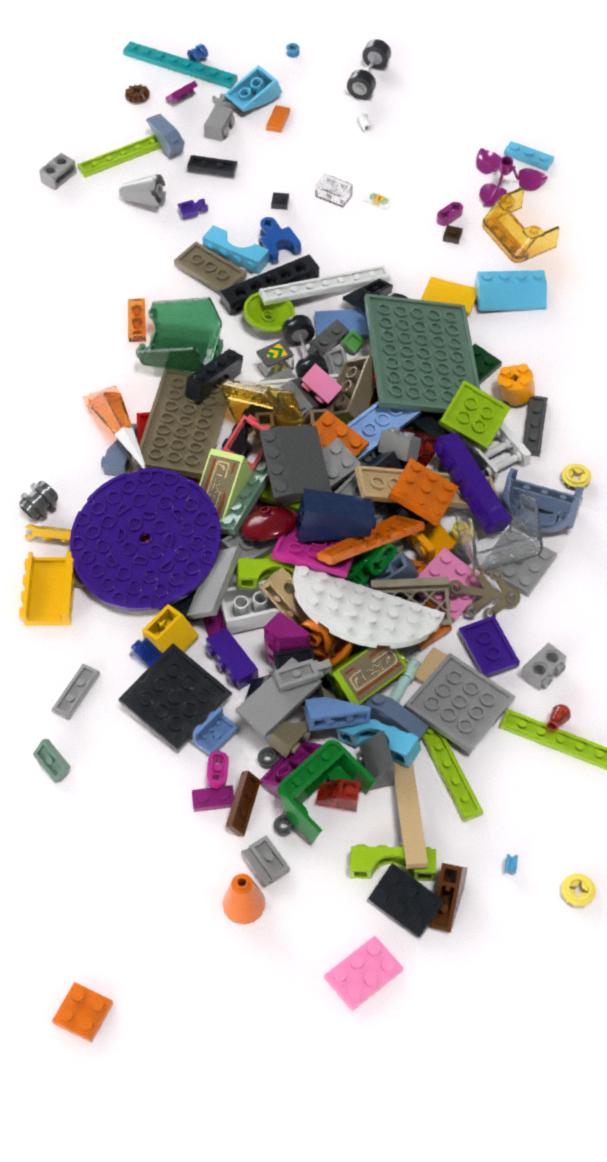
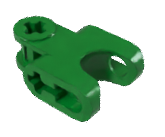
(370, 563)

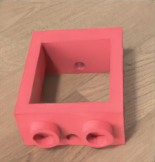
(252, 421)

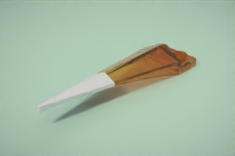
(110, 410)

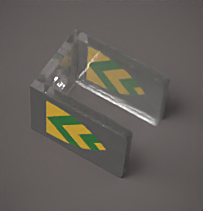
(275, 359)

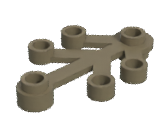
(487, 593)

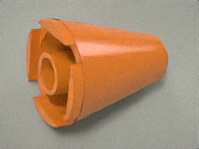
(320, 637)
(243, 900)

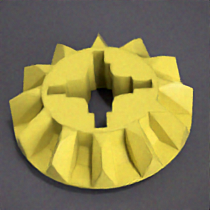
(577, 470)
(587, 886)

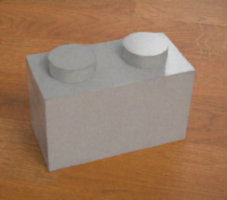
(219, 123)
(403, 444)

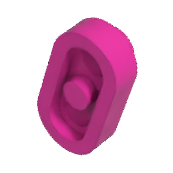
(217, 771)

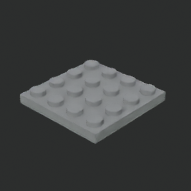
(459, 702)

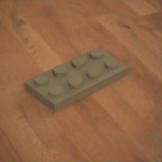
(209, 267)

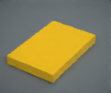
(450, 292)

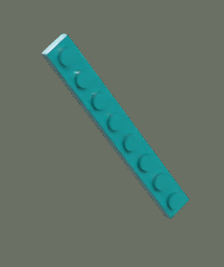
(180, 65)

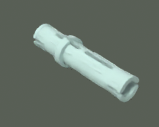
(405, 679)

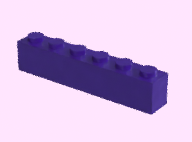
(472, 483)

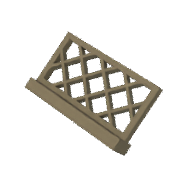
(418, 585)

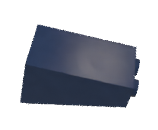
(333, 516)

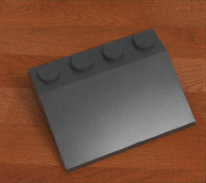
(294, 462)

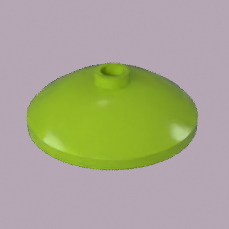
(267, 317)

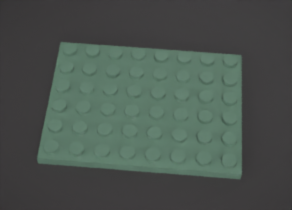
(419, 352)

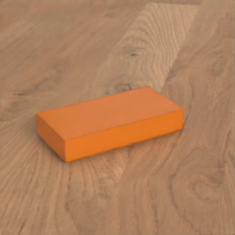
(278, 118)

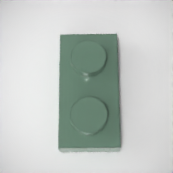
(51, 760)

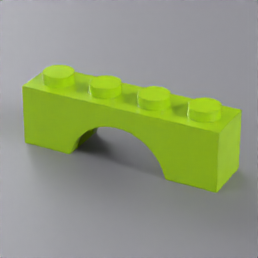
(252, 571)
(367, 860)

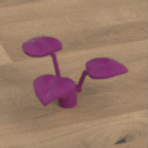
(490, 161)

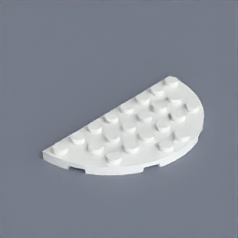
(362, 613)

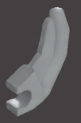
(223, 101)

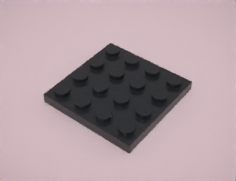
(174, 697)

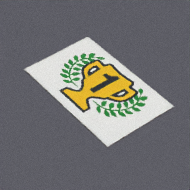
(378, 199)

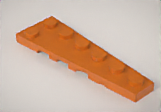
(384, 533)

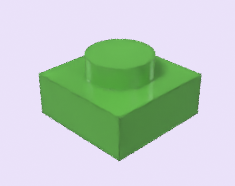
(352, 341)

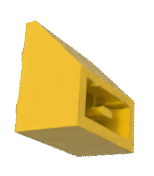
(170, 627)

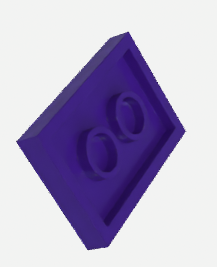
(488, 646)

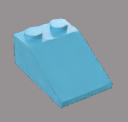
(254, 90)

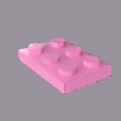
(363, 973)

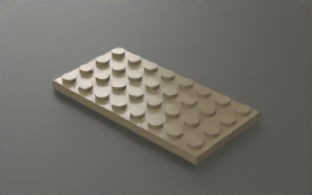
(180, 428)

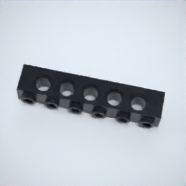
(301, 269)

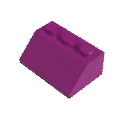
(283, 635)
(285, 766)

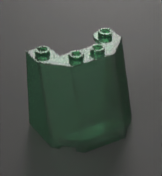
(183, 335)

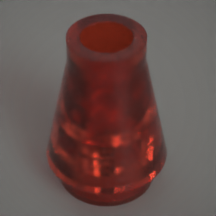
(559, 715)

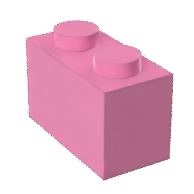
(320, 384)

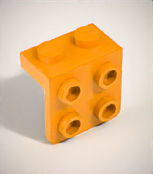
(431, 541)

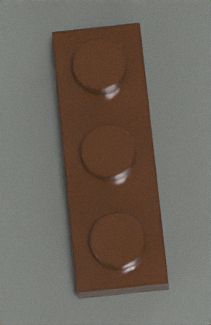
(243, 803)

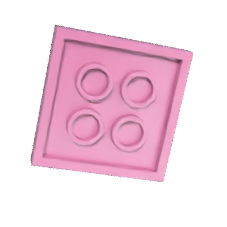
(450, 566)

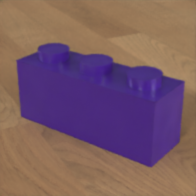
(231, 658)

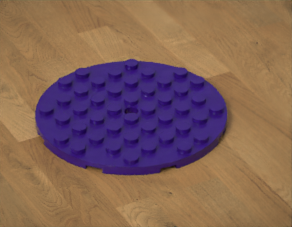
(152, 573)

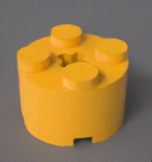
(516, 384)

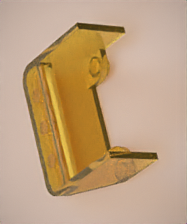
(511, 236)
(282, 402)

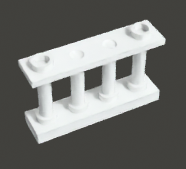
(509, 442)

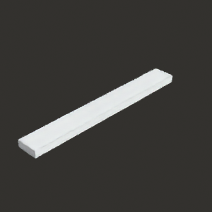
(322, 285)

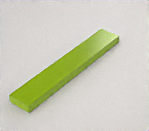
(119, 156)
(557, 740)
(452, 775)

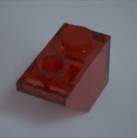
(340, 794)

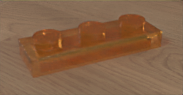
(136, 320)

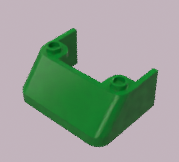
(327, 762)

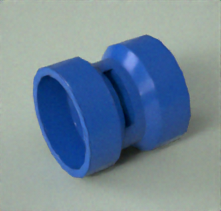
(197, 53)

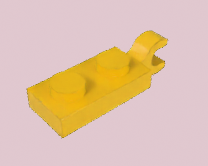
(49, 533)

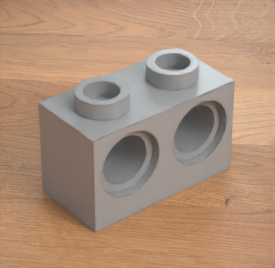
(58, 171)
(540, 664)

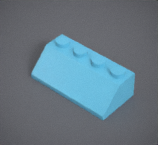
(511, 290)

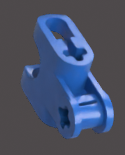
(277, 239)

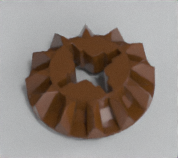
(137, 97)

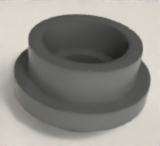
(267, 752)
(283, 819)

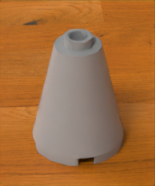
(145, 191)

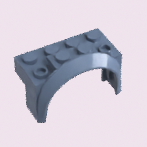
(550, 500)

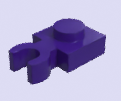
(191, 209)

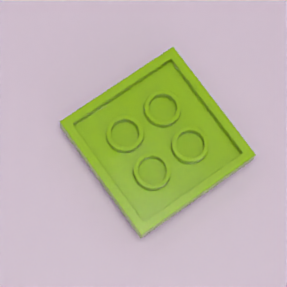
(474, 415)

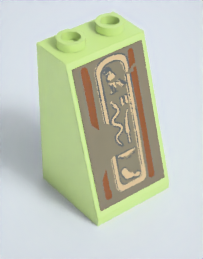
(224, 479)

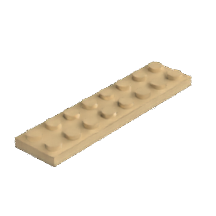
(379, 481)

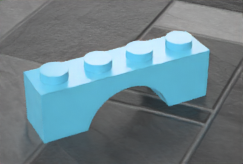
(252, 258)
(402, 745)

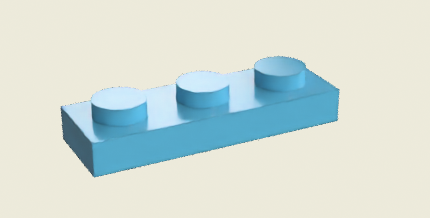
(529, 155)

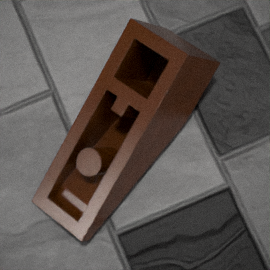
(450, 889)

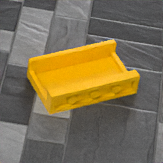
(48, 591)

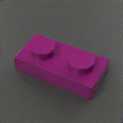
(187, 89)
(212, 798)

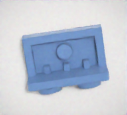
(214, 732)

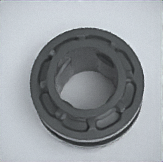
(38, 500)

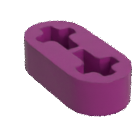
(451, 211)

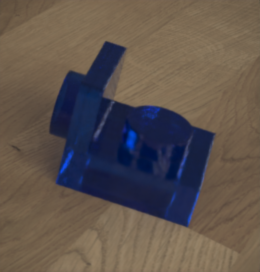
(145, 652)

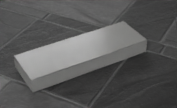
(75, 692)

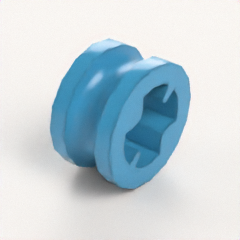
(292, 50)
(511, 863)

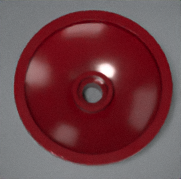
(268, 523)

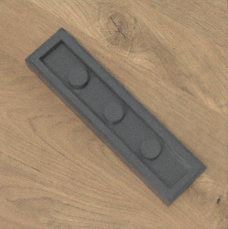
(535, 424)

